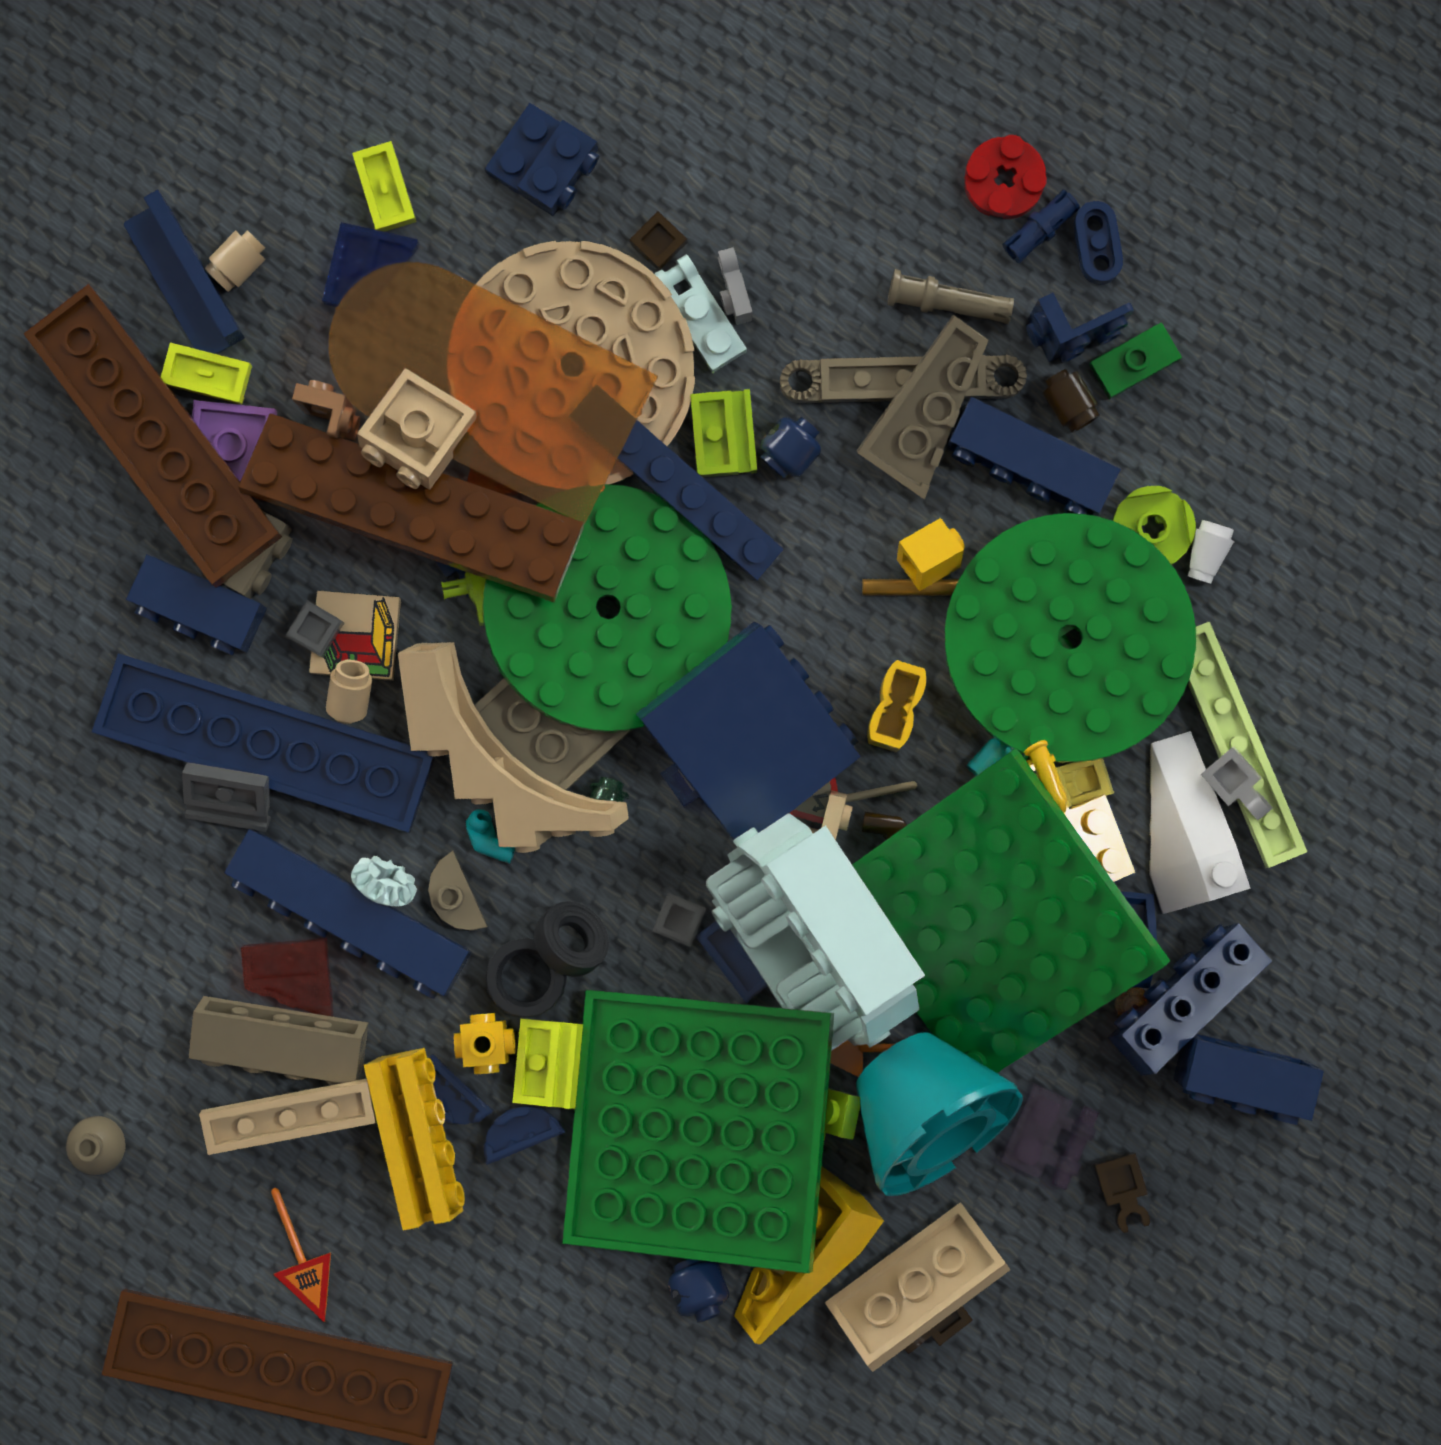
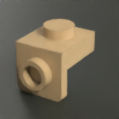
(836, 814)

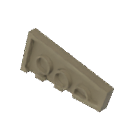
(918, 421)

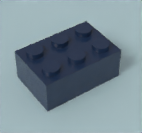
(1248, 1078)

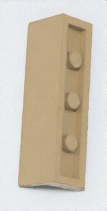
(287, 1116)

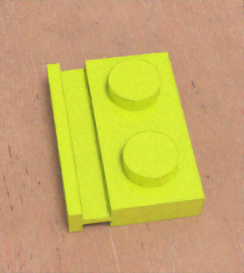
(547, 1063)

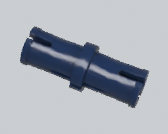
(1041, 226)

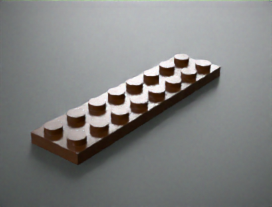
(152, 436)
(447, 524)
(277, 1368)

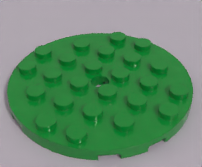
(667, 622)
(1131, 627)

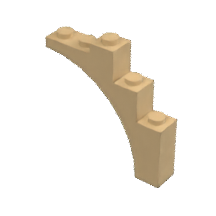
(482, 769)

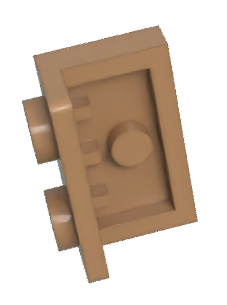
(321, 401)

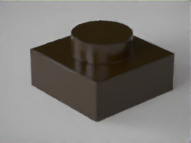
(658, 241)

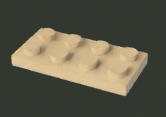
(917, 1286)

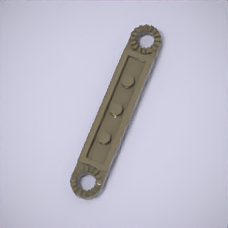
(884, 376)

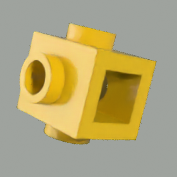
(500, 1038)

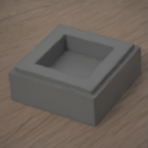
(315, 629)
(679, 919)

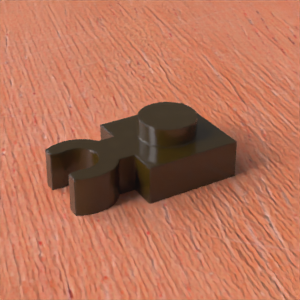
(1122, 1184)

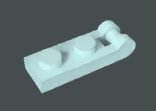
(707, 323)

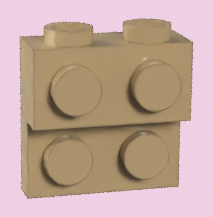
(415, 430)

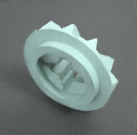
(392, 889)

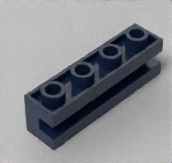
(1032, 459)

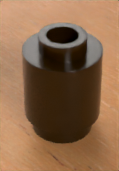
(1071, 400)

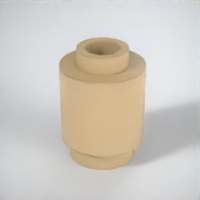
(235, 260)
(349, 691)

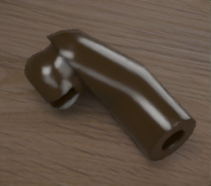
(882, 824)

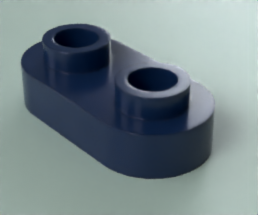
(1098, 244)

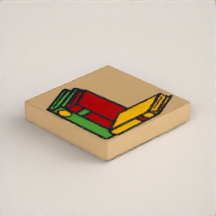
(366, 636)

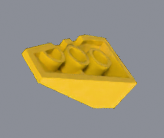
(842, 1232)

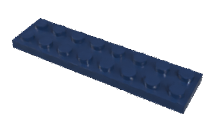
(256, 736)

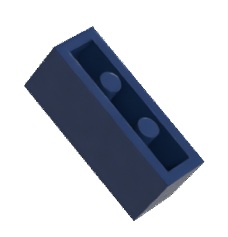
(195, 605)

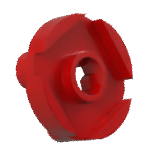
(1013, 155)

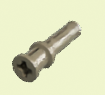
(930, 295)

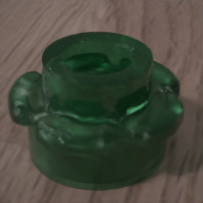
(608, 790)

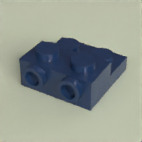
(543, 159)

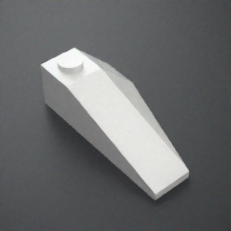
(1190, 839)

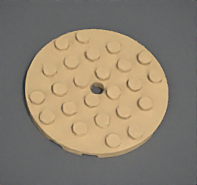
(615, 306)

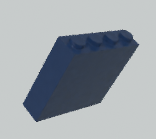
(750, 732)

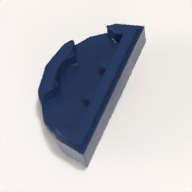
(459, 1101)
(519, 1130)

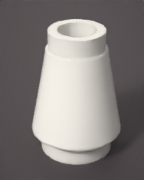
(1209, 550)

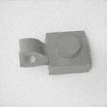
(1234, 779)

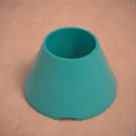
(927, 1108)

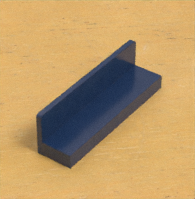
(182, 277)

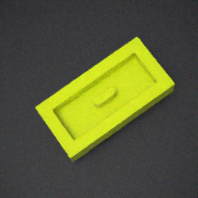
(384, 187)
(206, 373)

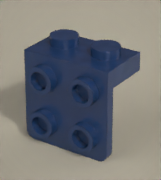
(1053, 333)

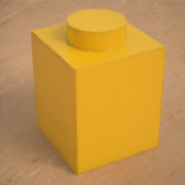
(931, 553)

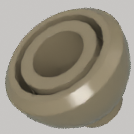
(95, 1145)

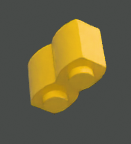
(894, 716)

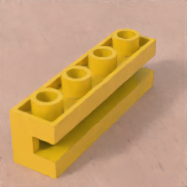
(414, 1138)

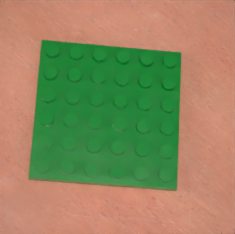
(1006, 916)
(699, 1130)

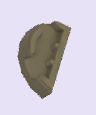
(453, 896)

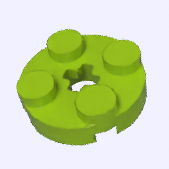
(1166, 509)

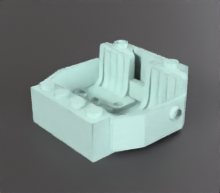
(815, 930)

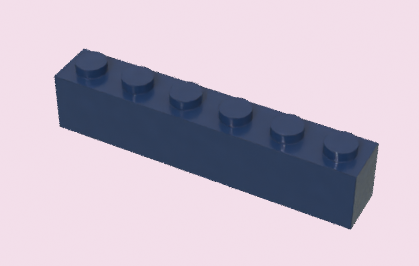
(343, 910)

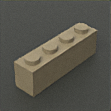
(277, 1041)

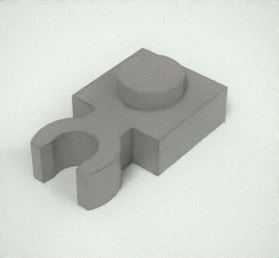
(735, 297)

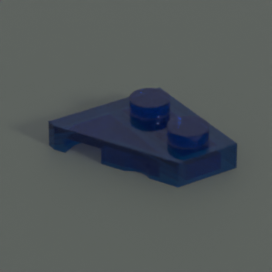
(360, 253)

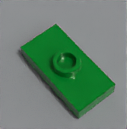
(1135, 360)

